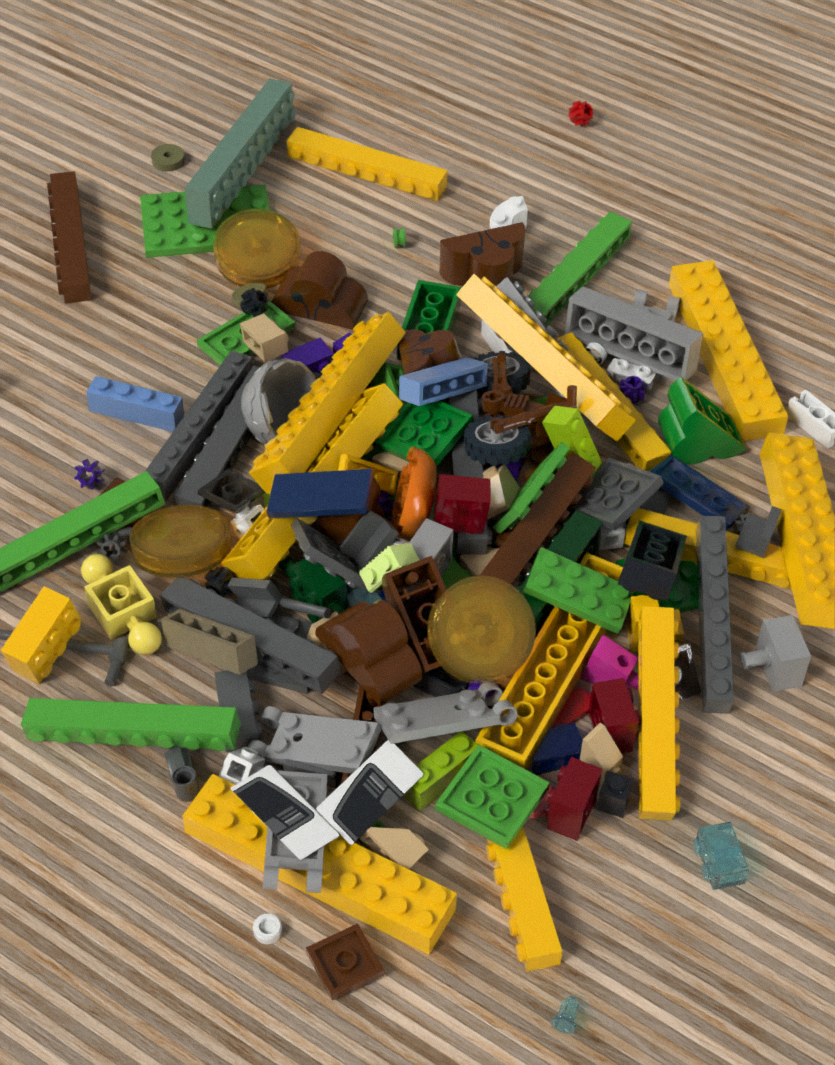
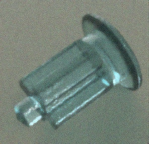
(566, 1016)

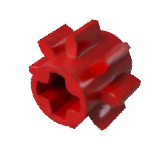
(580, 113)

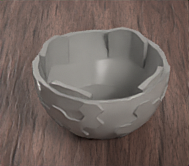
(273, 395)

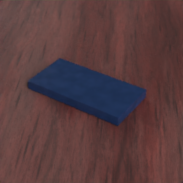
(699, 491)
(320, 493)

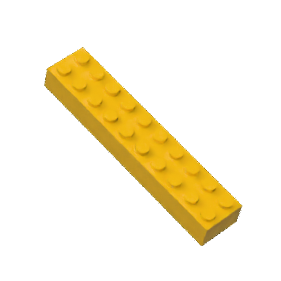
(728, 351)
(547, 356)
(328, 400)
(804, 524)
(270, 538)
(546, 678)
(352, 876)

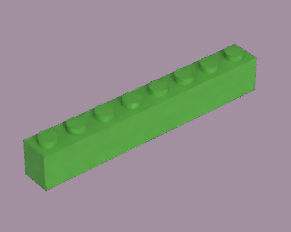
(581, 264)
(78, 529)
(131, 724)

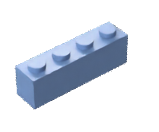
(443, 381)
(135, 404)

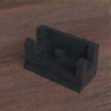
(439, 684)

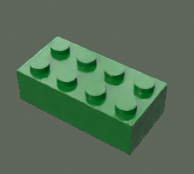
(432, 308)

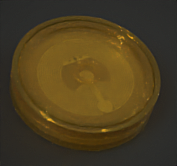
(256, 247)
(180, 541)
(481, 629)

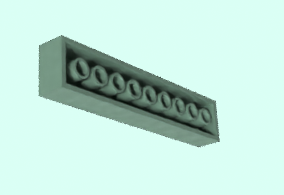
(239, 153)

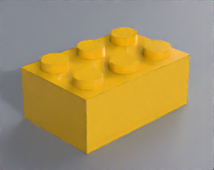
(41, 635)

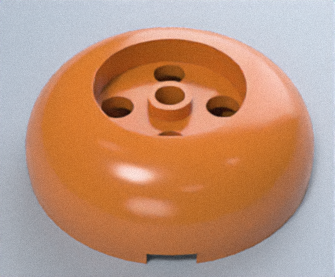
(414, 493)

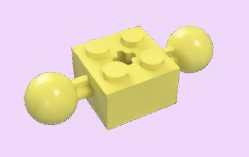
(121, 603)

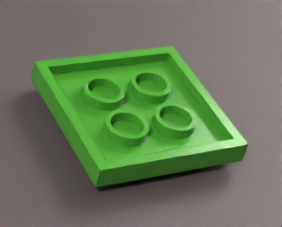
(492, 796)

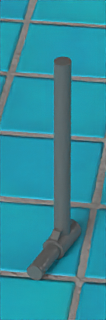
(116, 652)

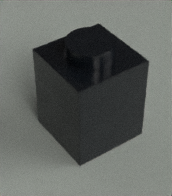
(615, 794)

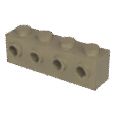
(210, 641)

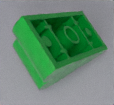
(697, 426)

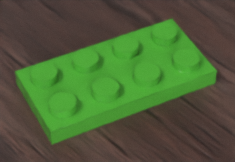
(228, 336)
(532, 489)
(578, 590)

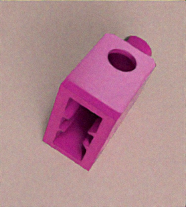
(611, 662)

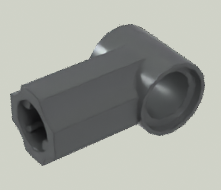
(182, 773)

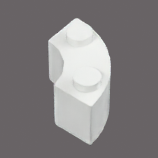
(509, 212)

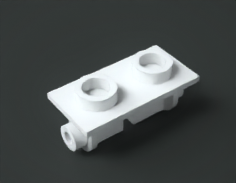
(621, 369)

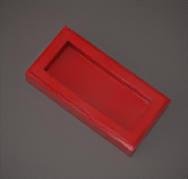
(575, 707)

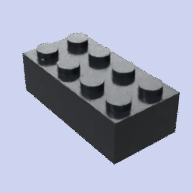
(652, 561)

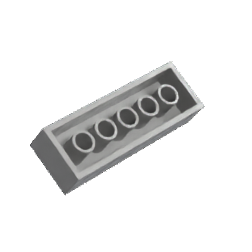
(634, 334)

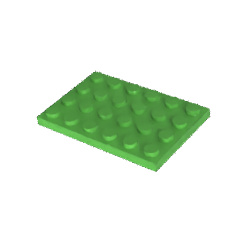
(167, 224)

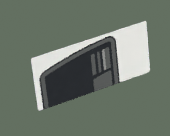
(369, 792)
(285, 812)

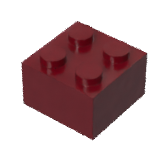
(462, 503)
(613, 707)
(573, 798)

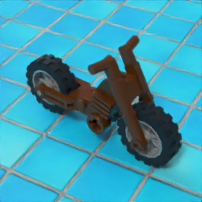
(506, 429)

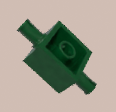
(315, 585)

